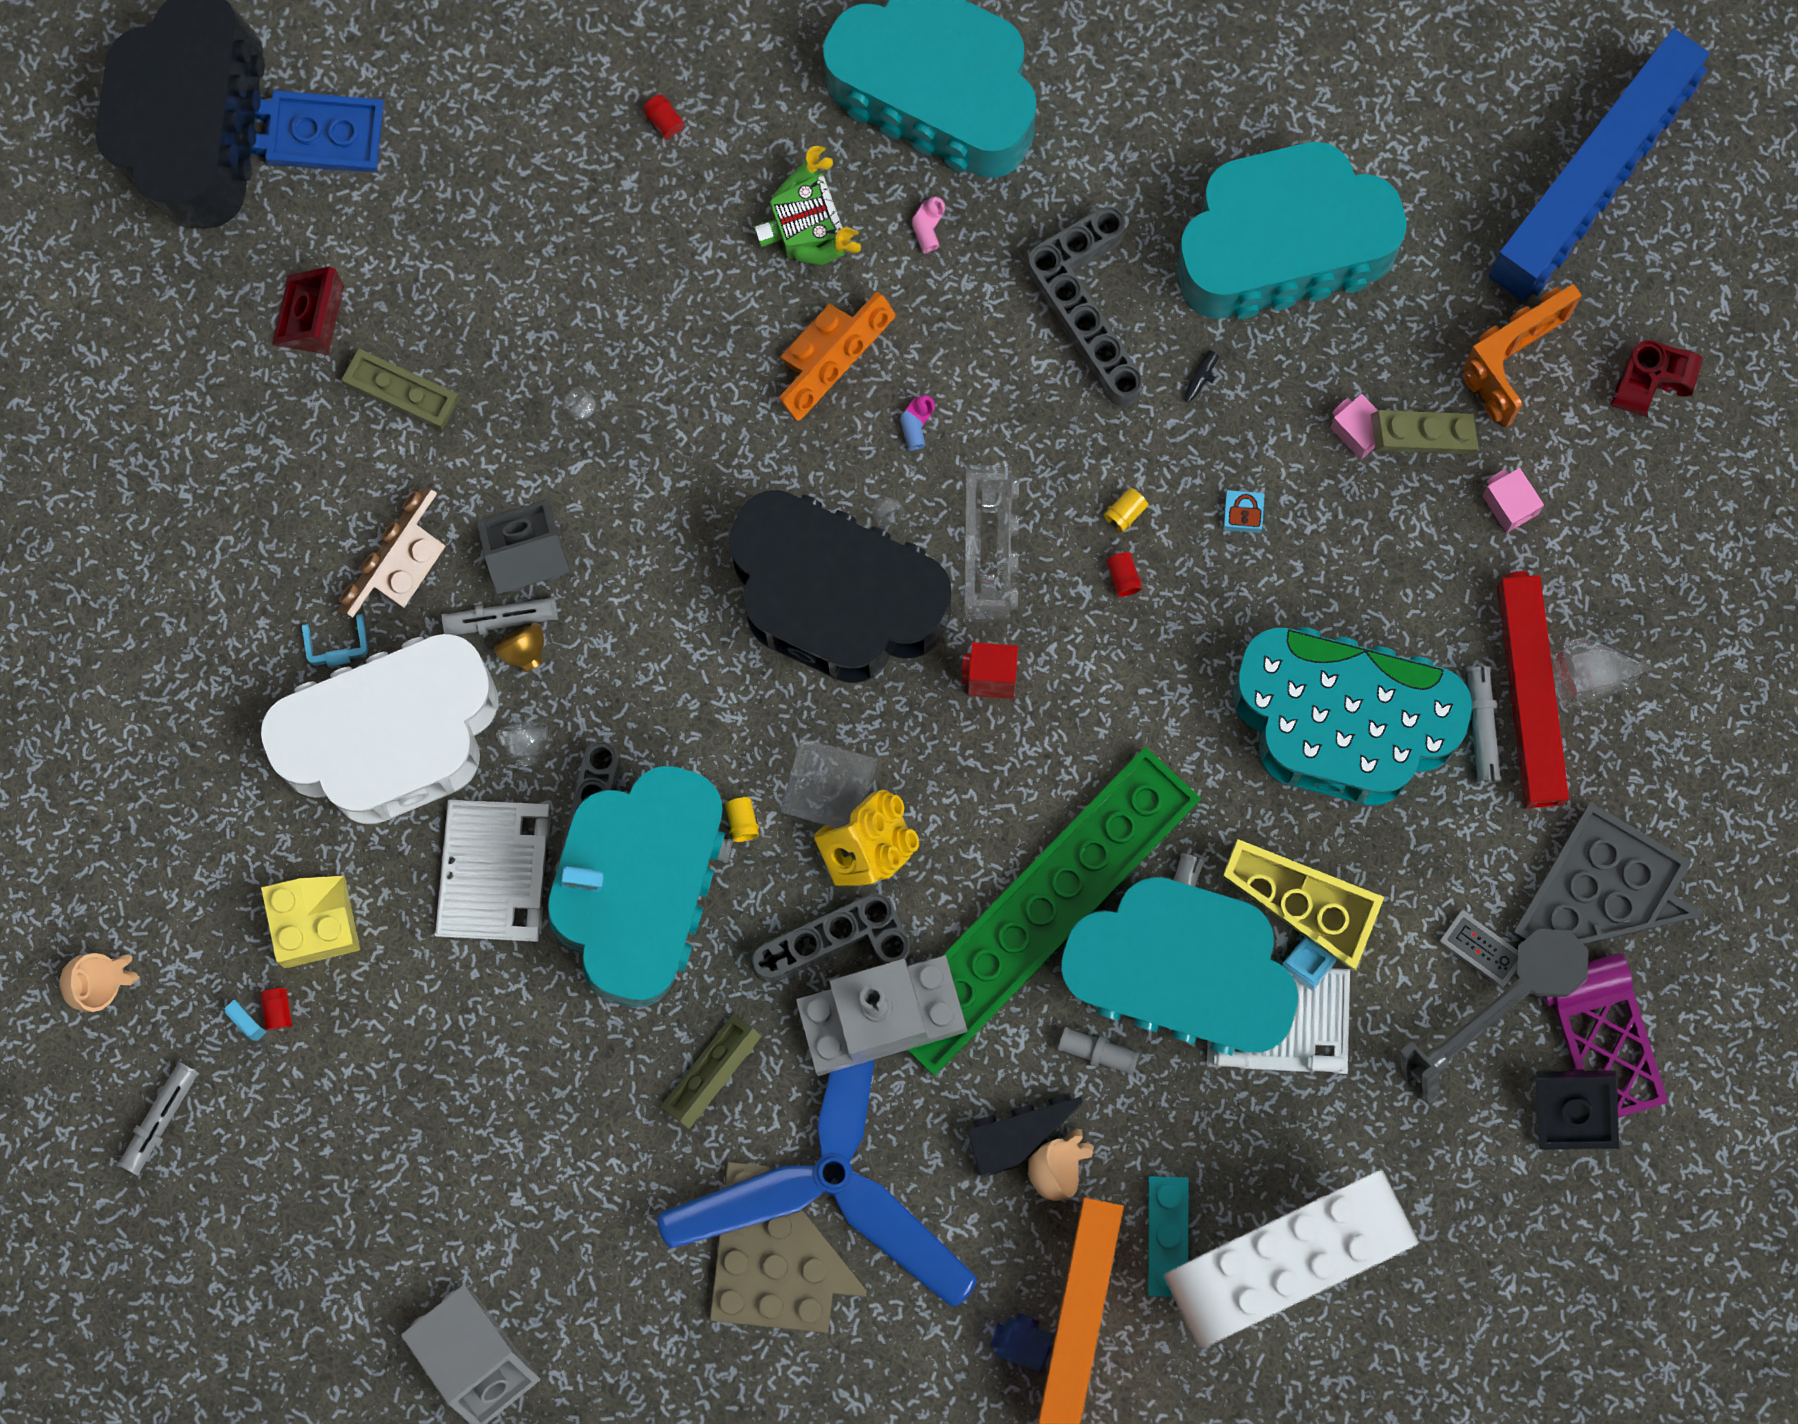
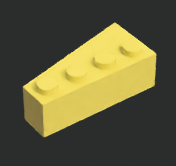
(1311, 902)

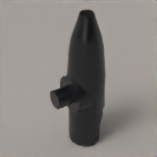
(1201, 376)

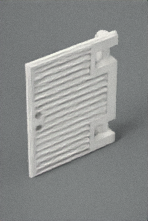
(492, 870)
(1319, 1020)

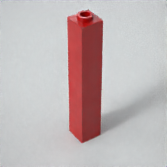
(1532, 691)

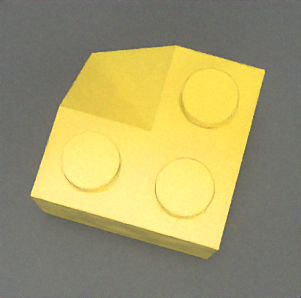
(310, 920)

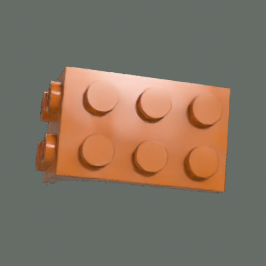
(1485, 362)

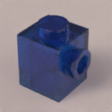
(1022, 1342)

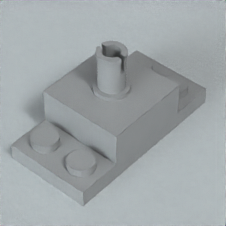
(881, 1013)

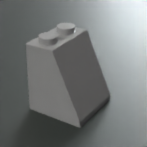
(469, 1357)

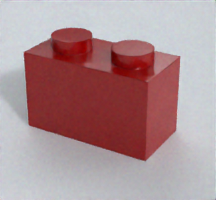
(990, 670)

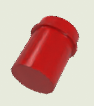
(663, 116)
(1124, 574)
(276, 1009)

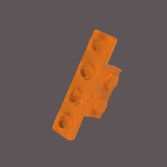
(829, 349)

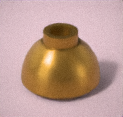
(522, 647)

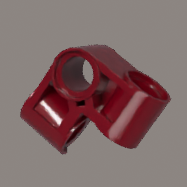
(1672, 370)

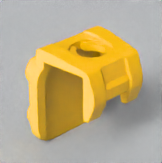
(874, 836)

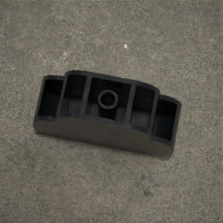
(184, 110)
(834, 588)

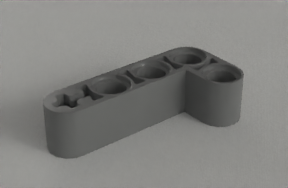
(828, 945)

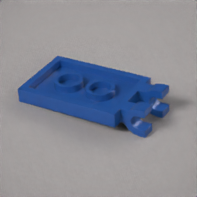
(320, 131)

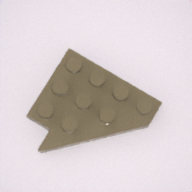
(778, 1271)

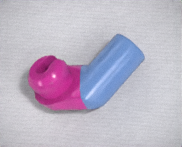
(914, 418)

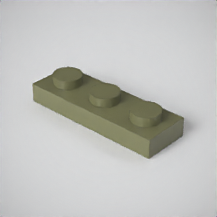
(400, 389)
(1424, 432)
(711, 1071)

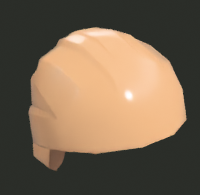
(93, 980)
(1055, 1166)

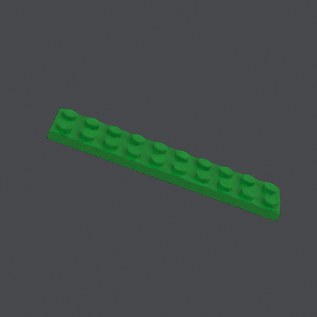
(1058, 892)

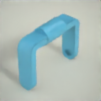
(340, 656)

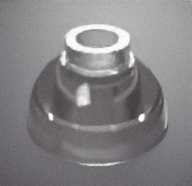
(523, 741)

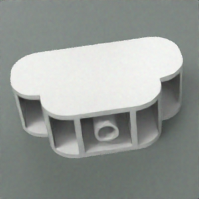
(386, 730)
(1290, 1259)

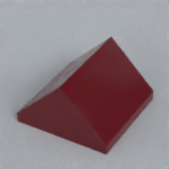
(309, 310)

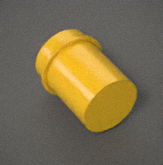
(1126, 509)
(742, 819)

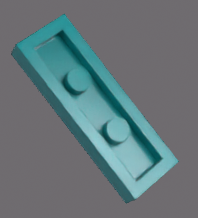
(1166, 1230)

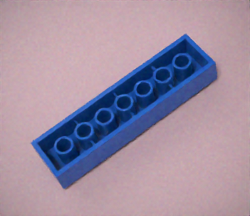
(1600, 166)

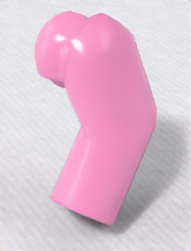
(925, 222)

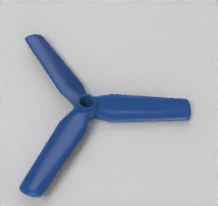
(862, 1201)

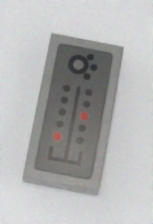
(1481, 949)

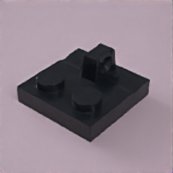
(1577, 1109)

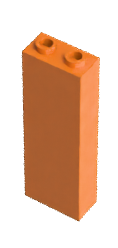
(1080, 1312)

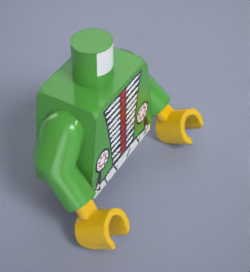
(807, 216)

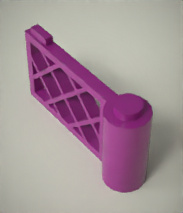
(1606, 984)

